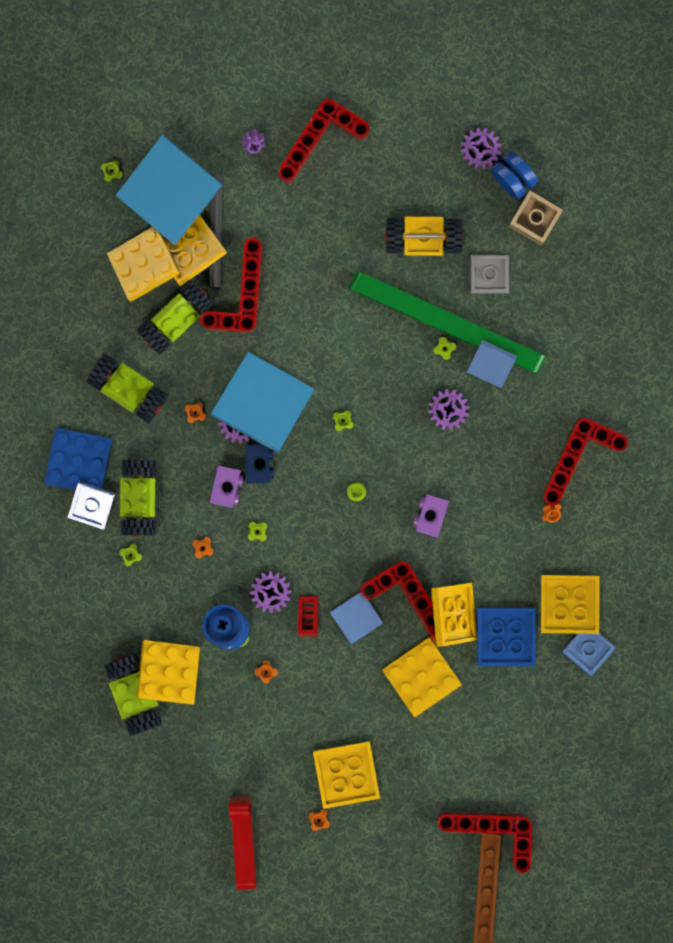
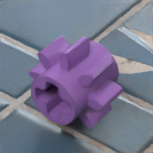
(253, 141)

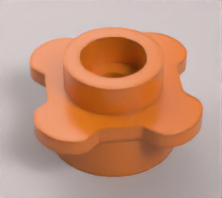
(193, 417)
(554, 516)
(206, 543)
(271, 672)
(319, 825)

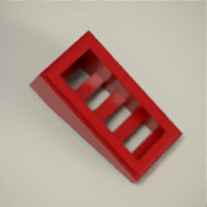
(308, 633)

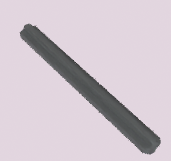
(215, 227)

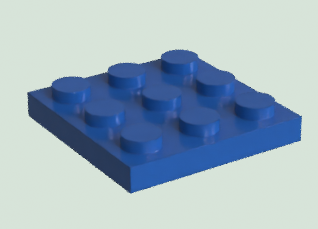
(77, 458)
(506, 636)

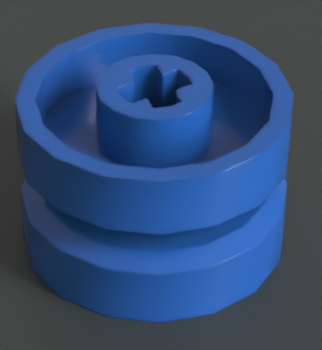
(514, 175)
(236, 627)

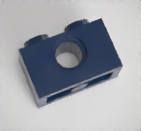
(254, 475)

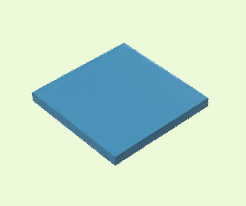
(169, 189)
(262, 402)

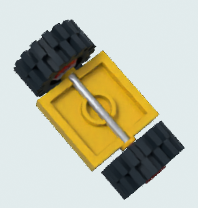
(424, 236)

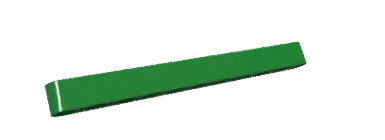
(442, 320)

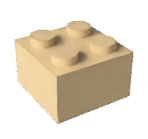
(535, 218)

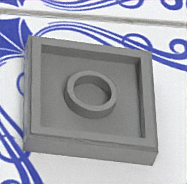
(489, 274)

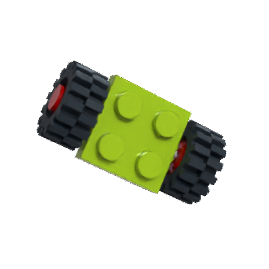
(175, 317)
(127, 388)
(138, 497)
(125, 694)

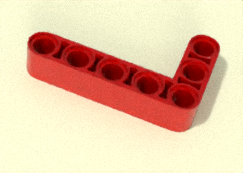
(316, 135)
(245, 295)
(575, 455)
(412, 598)
(494, 818)
(243, 844)

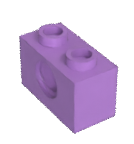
(224, 475)
(439, 507)

